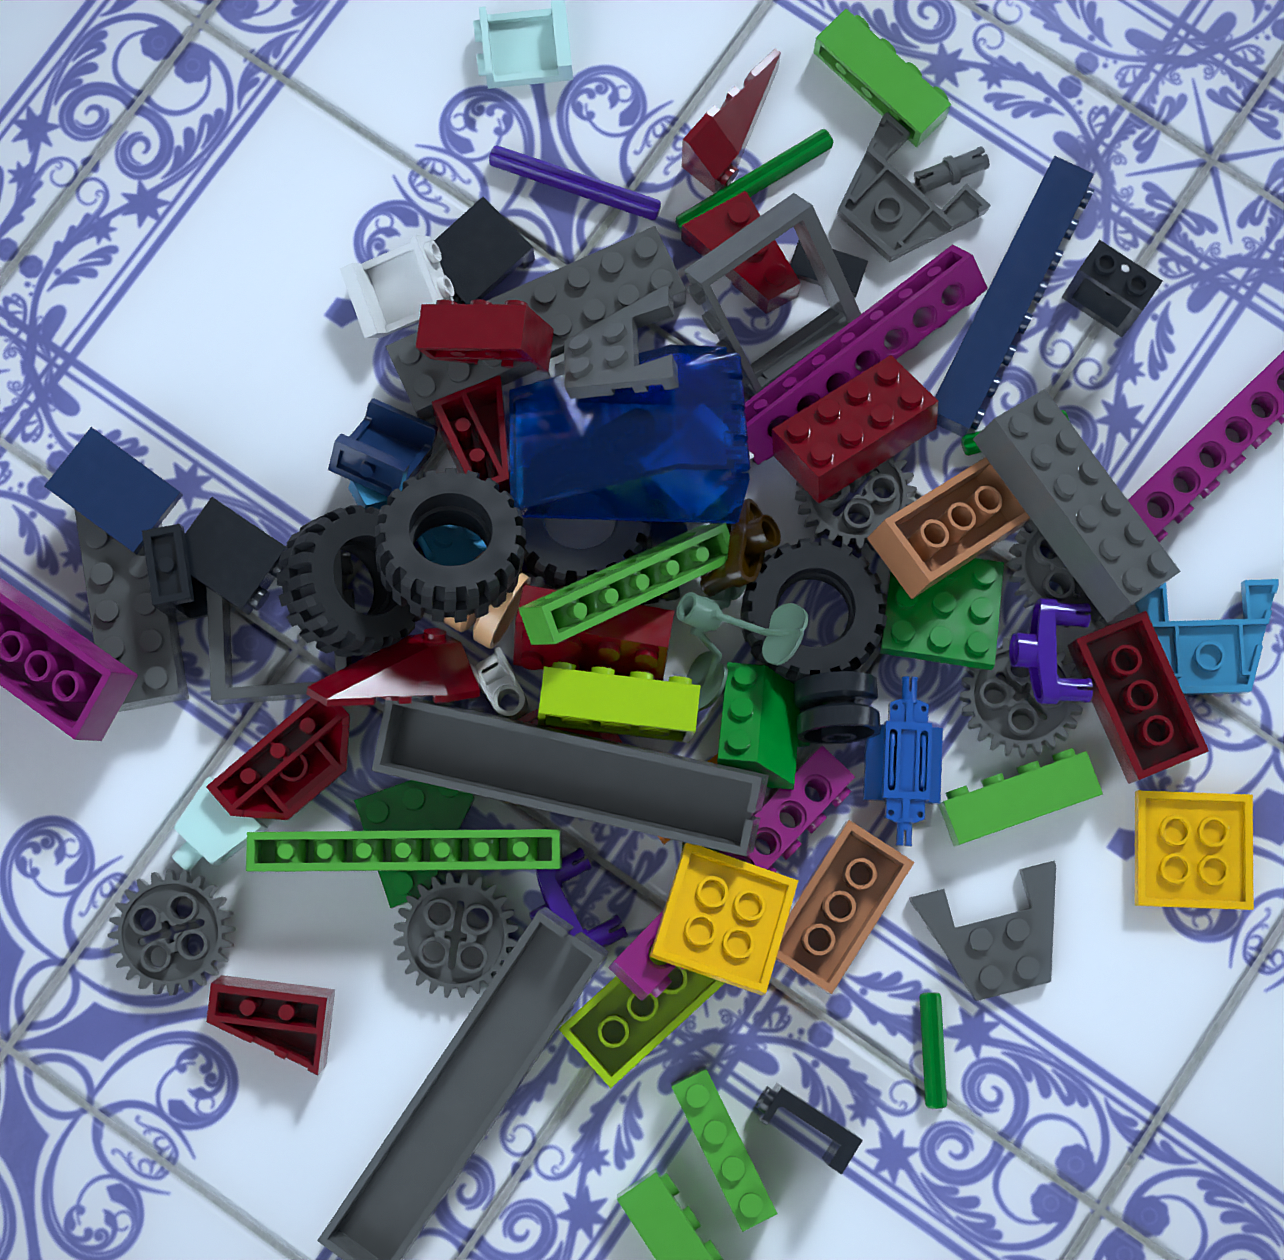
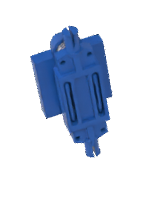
(904, 762)

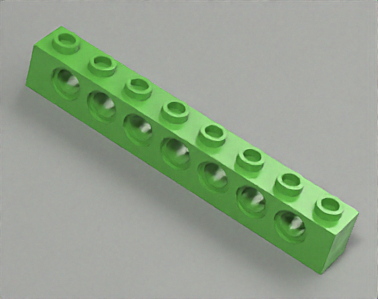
(404, 850)

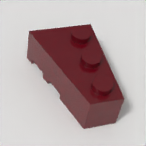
(763, 277)
(484, 332)
(475, 430)
(275, 1015)

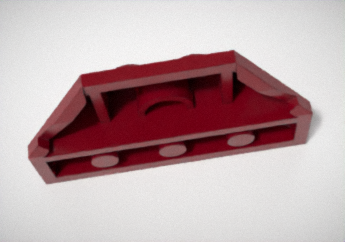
(287, 765)

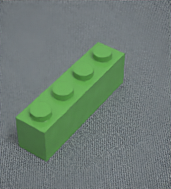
(881, 75)
(1019, 798)
(723, 1149)
(662, 1222)

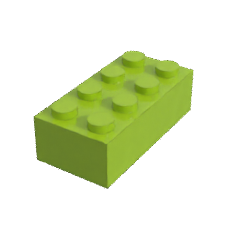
(618, 703)
(620, 1029)

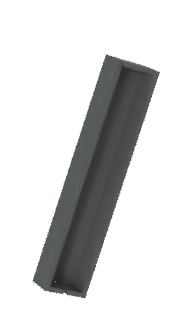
(572, 774)
(465, 1092)

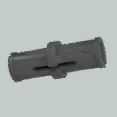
(951, 170)

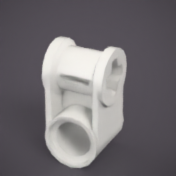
(498, 679)

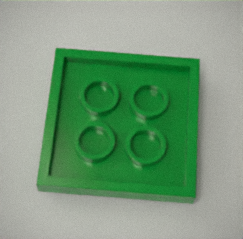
(950, 620)

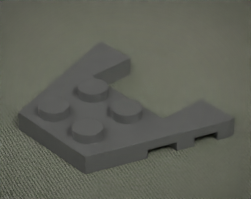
(891, 209)
(608, 354)
(1000, 951)

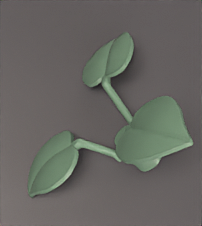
(706, 615)

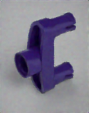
(1039, 652)
(550, 885)

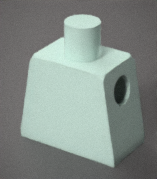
(211, 831)

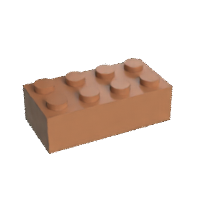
(948, 527)
(840, 905)

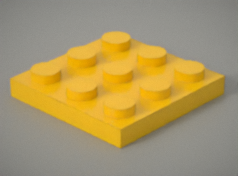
(1194, 850)
(724, 918)

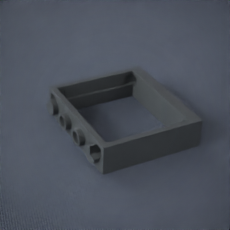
(843, 308)
(221, 657)

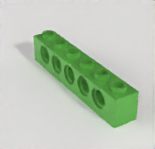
(625, 584)

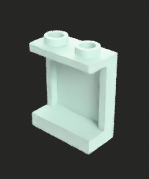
(524, 46)

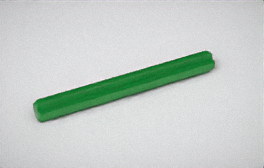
(764, 174)

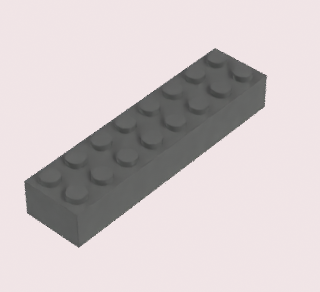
(565, 299)

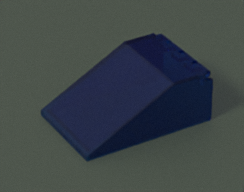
(633, 452)

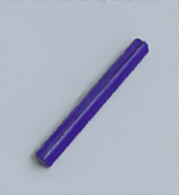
(574, 182)

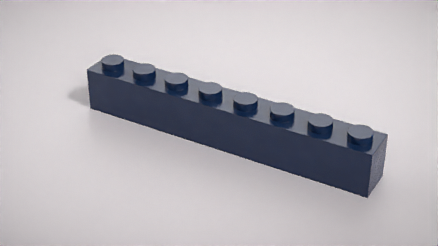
(1010, 295)

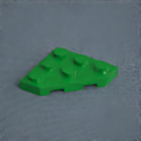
(412, 808)

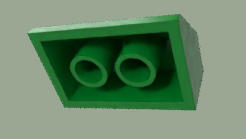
(759, 724)

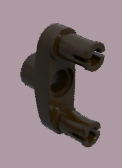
(746, 551)

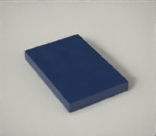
(113, 489)

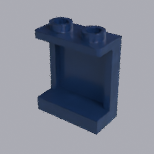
(383, 448)

